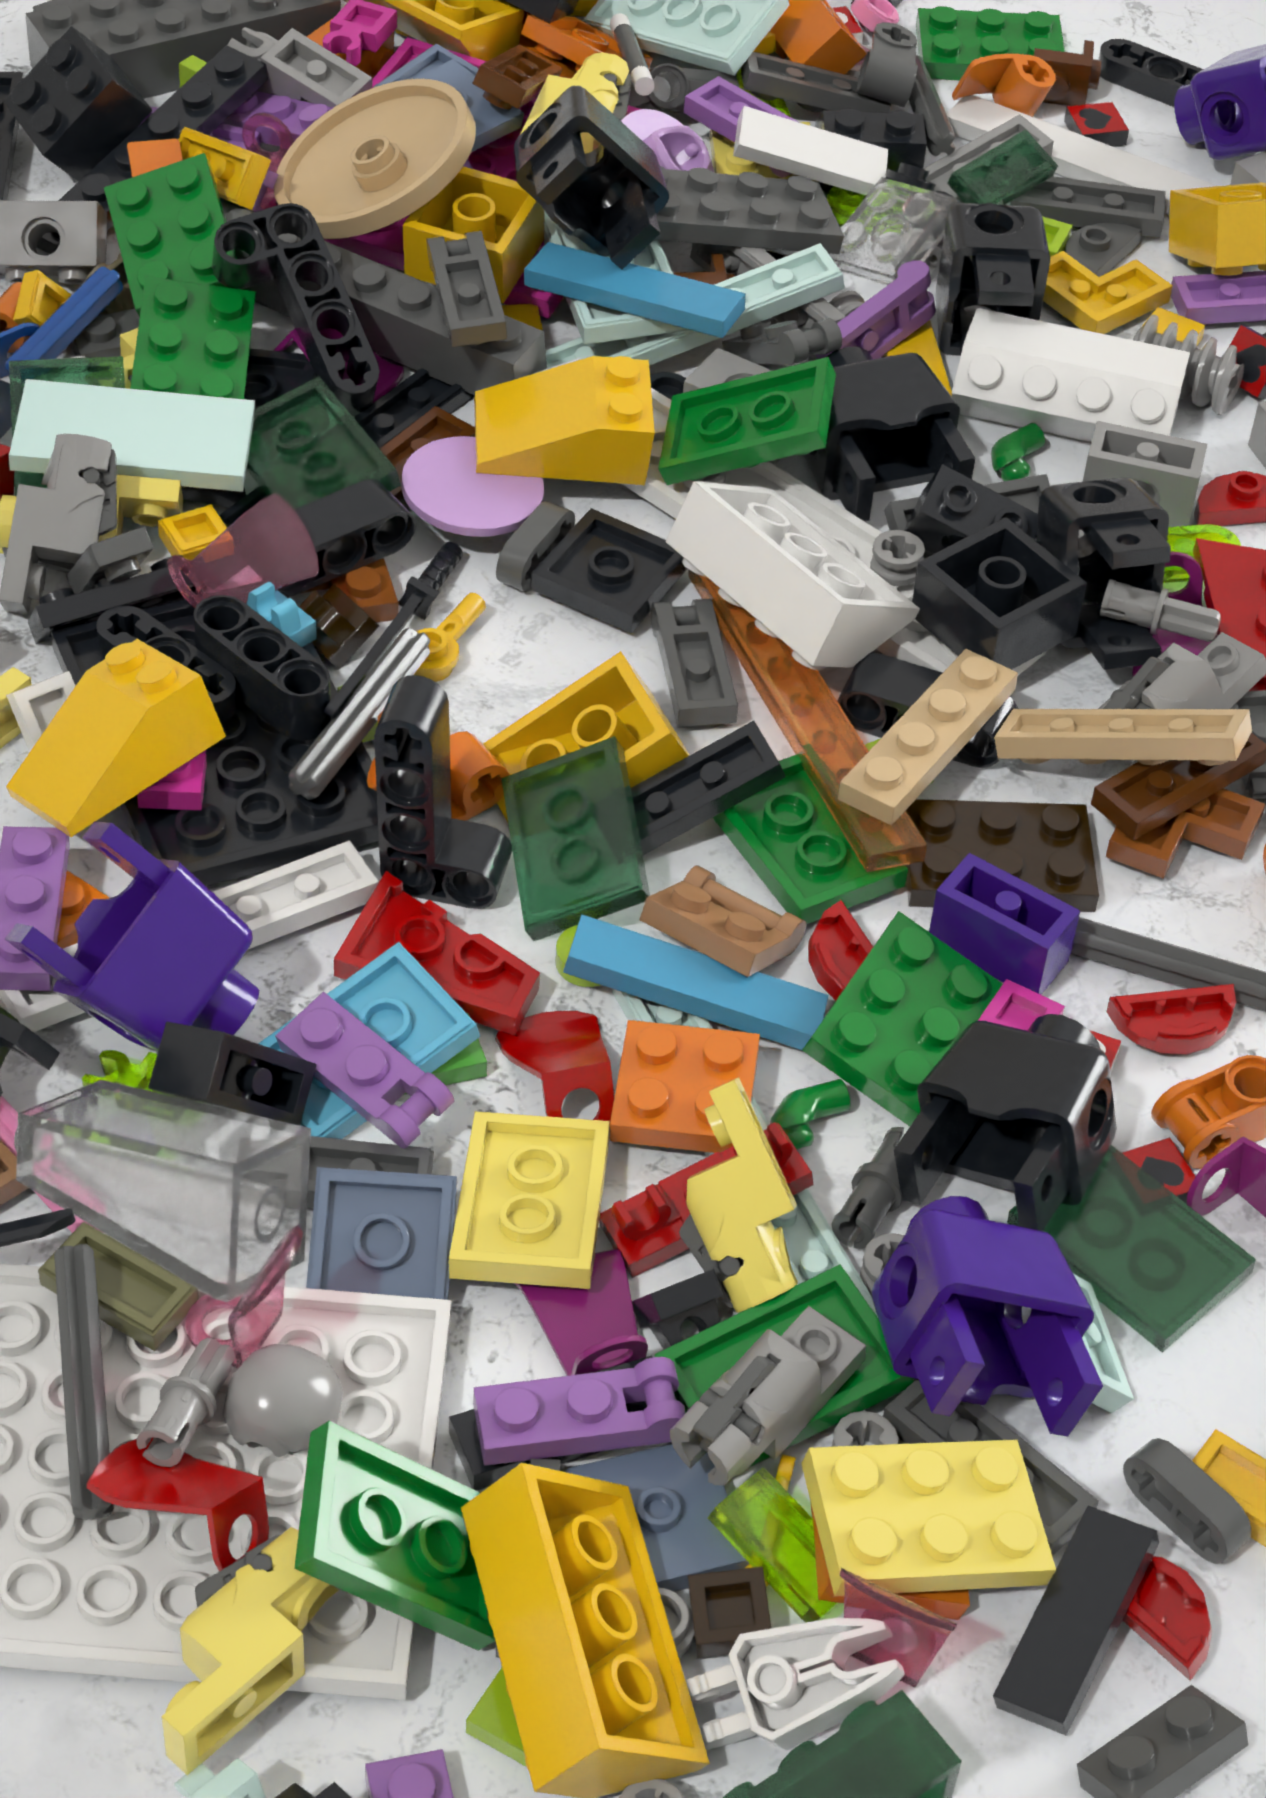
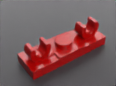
(649, 1223)

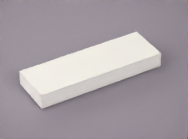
(809, 151)

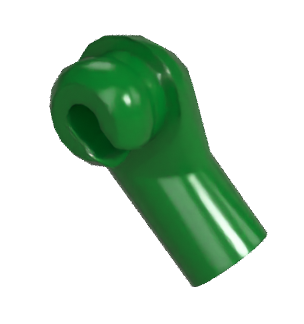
(1010, 450)
(808, 1105)

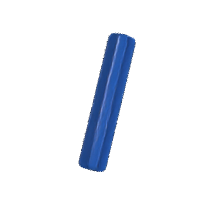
(71, 317)

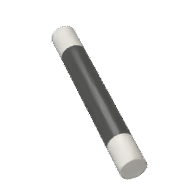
(632, 54)

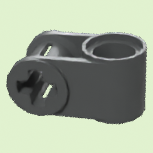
(890, 65)

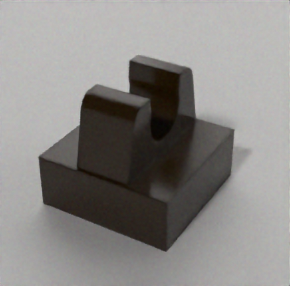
(339, 624)

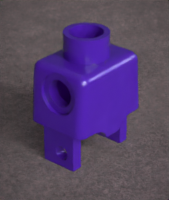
(1226, 105)
(151, 951)
(956, 1314)

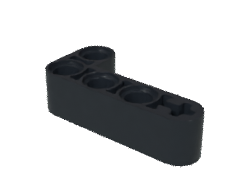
(309, 310)
(417, 837)

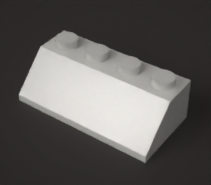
(1065, 377)
(787, 574)

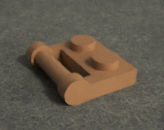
(723, 923)

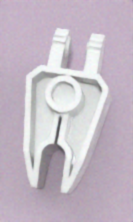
(795, 1681)

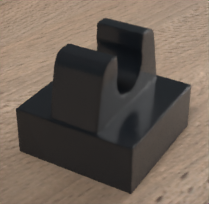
(670, 1306)

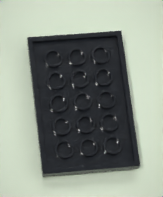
(247, 807)

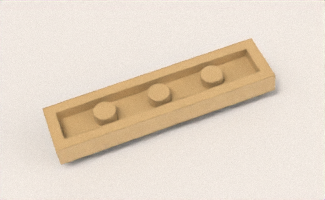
(1124, 734)
(927, 737)

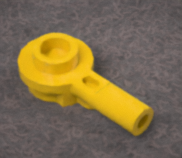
(443, 639)

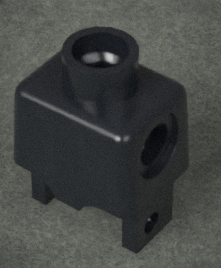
(600, 195)
(989, 260)
(886, 429)
(1121, 543)
(1015, 1115)

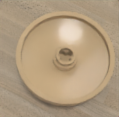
(377, 156)

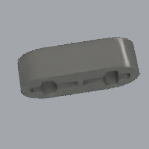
(532, 544)
(1187, 1500)

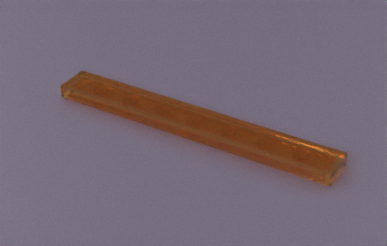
(815, 732)

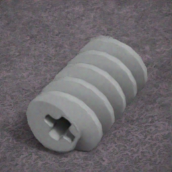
(1206, 374)

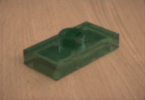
(1003, 172)

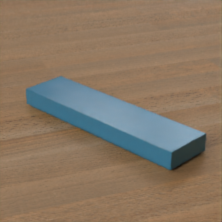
(635, 290)
(694, 983)

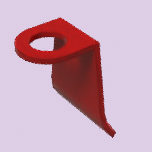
(565, 1054)
(189, 1488)

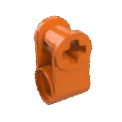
(1216, 1109)

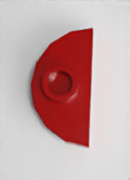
(1232, 500)
(837, 949)
(1175, 1019)
(1171, 1616)

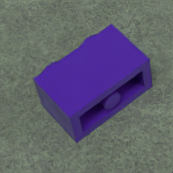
(1004, 924)

